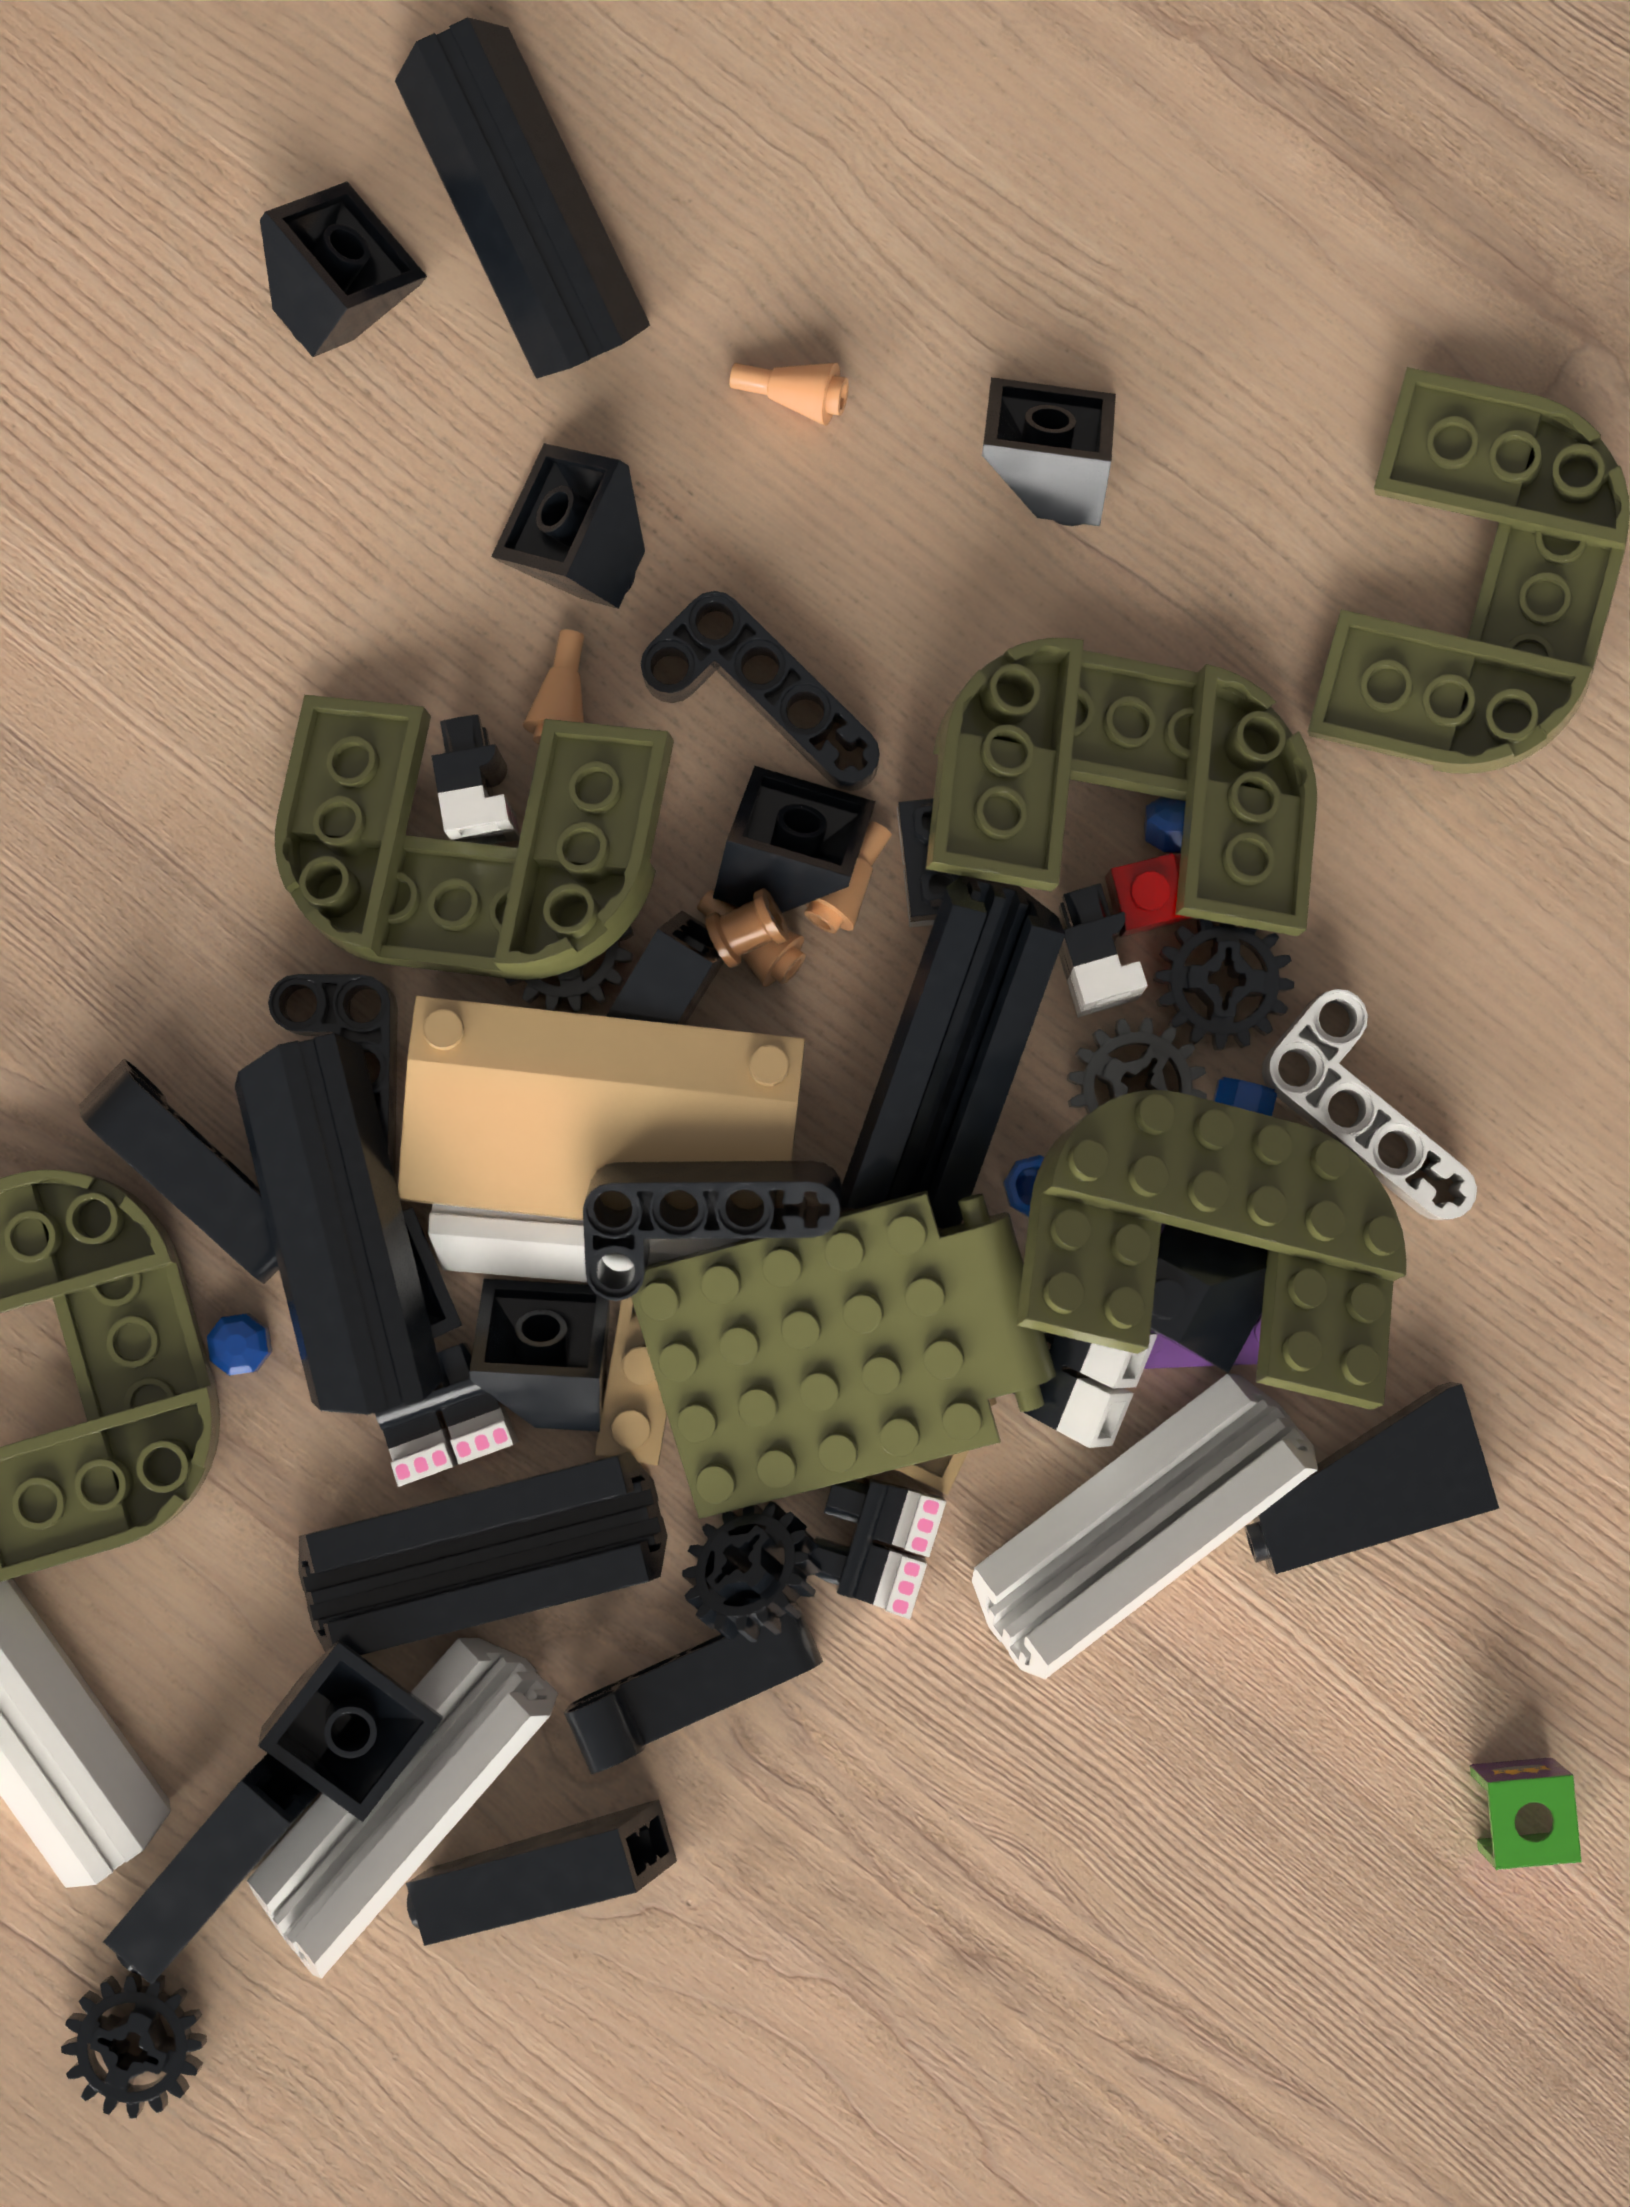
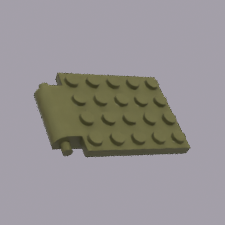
(839, 1349)

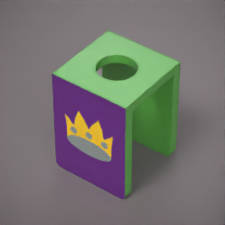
(1515, 1785)

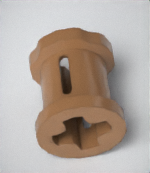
(747, 928)

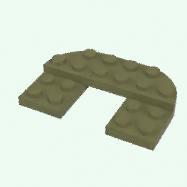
(1542, 596)
(1135, 726)
(461, 903)
(1230, 1177)
(133, 1362)

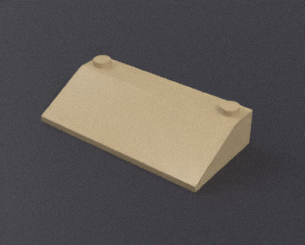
(532, 1102)

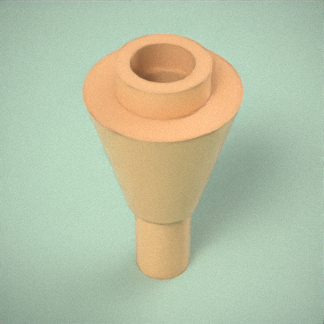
(806, 389)
(561, 690)
(843, 906)
(769, 961)

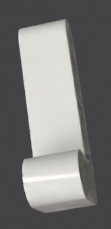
(1374, 1113)

